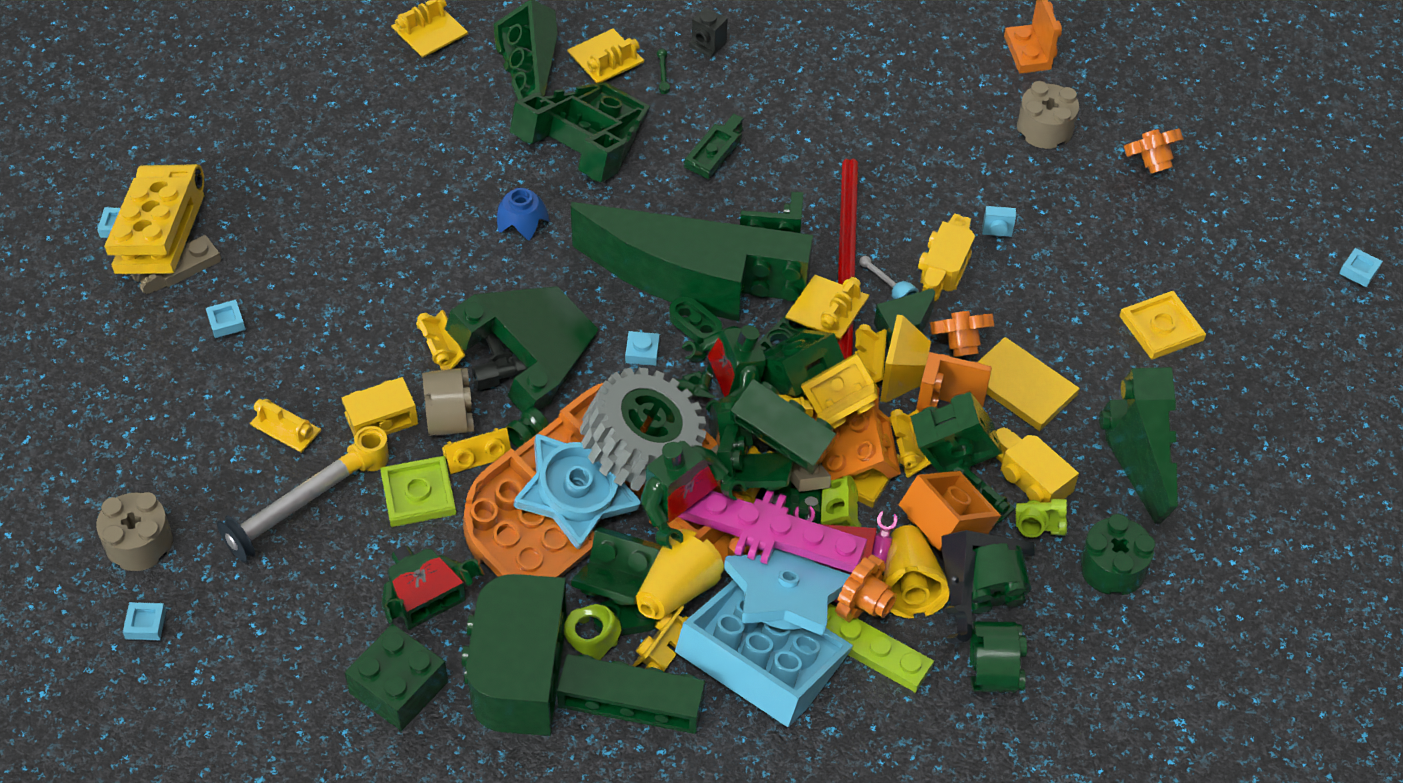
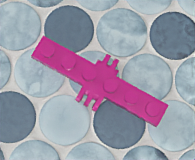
(770, 527)

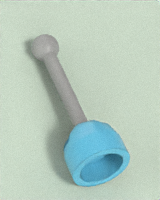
(899, 289)

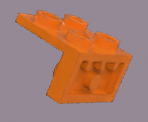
(1035, 44)
(949, 377)
(863, 444)

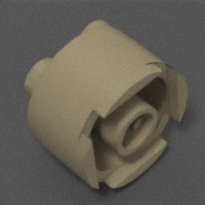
(1048, 114)
(448, 401)
(134, 530)

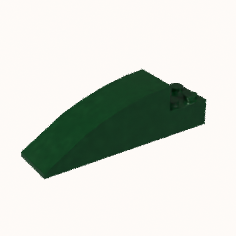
(693, 256)

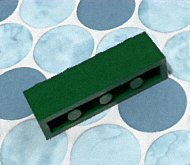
(631, 693)

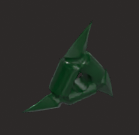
(697, 383)

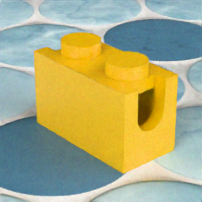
(381, 406)

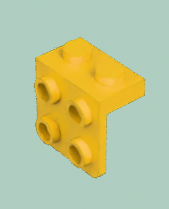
(841, 391)

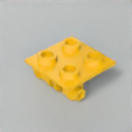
(428, 27)
(606, 55)
(828, 305)

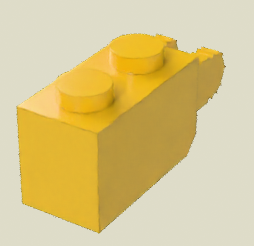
(1035, 467)

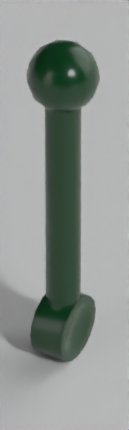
(664, 87)

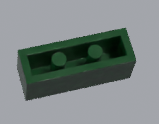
(783, 425)

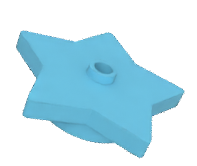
(572, 489)
(786, 591)

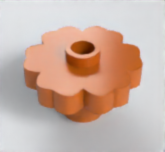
(1155, 149)
(963, 331)
(866, 591)

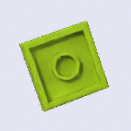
(418, 491)

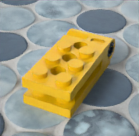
(155, 219)

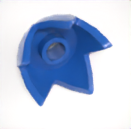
(523, 210)

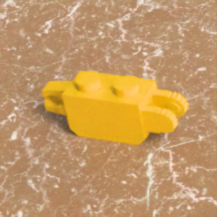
(947, 255)

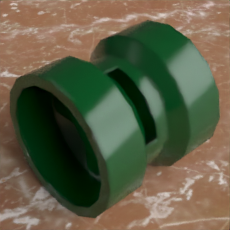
(525, 428)

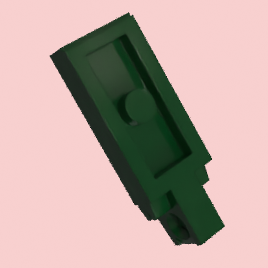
(715, 147)

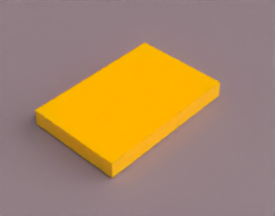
(1026, 384)

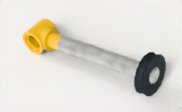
(367, 453)

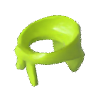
(599, 645)

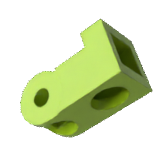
(840, 503)

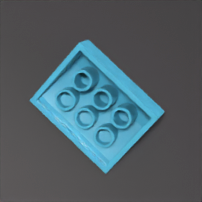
(762, 663)

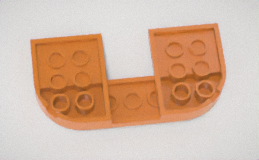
(518, 539)

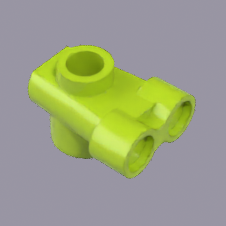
(1037, 517)

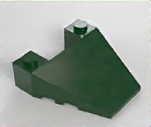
(592, 120)
(537, 326)
(1142, 437)

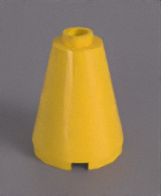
(914, 574)
(679, 575)

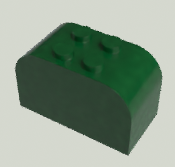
(516, 653)

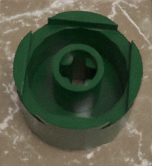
(1116, 555)
(999, 577)
(996, 656)

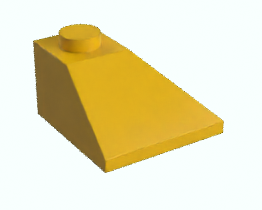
(905, 360)

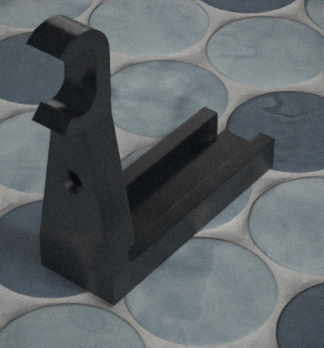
(959, 568)

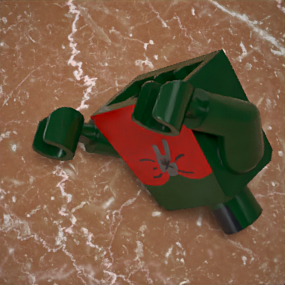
(733, 357)
(679, 481)
(425, 585)

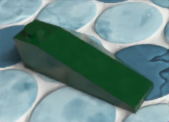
(527, 44)

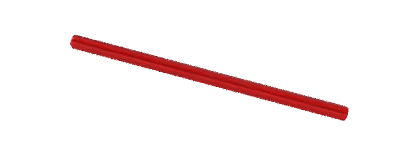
(847, 238)

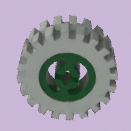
(620, 411)

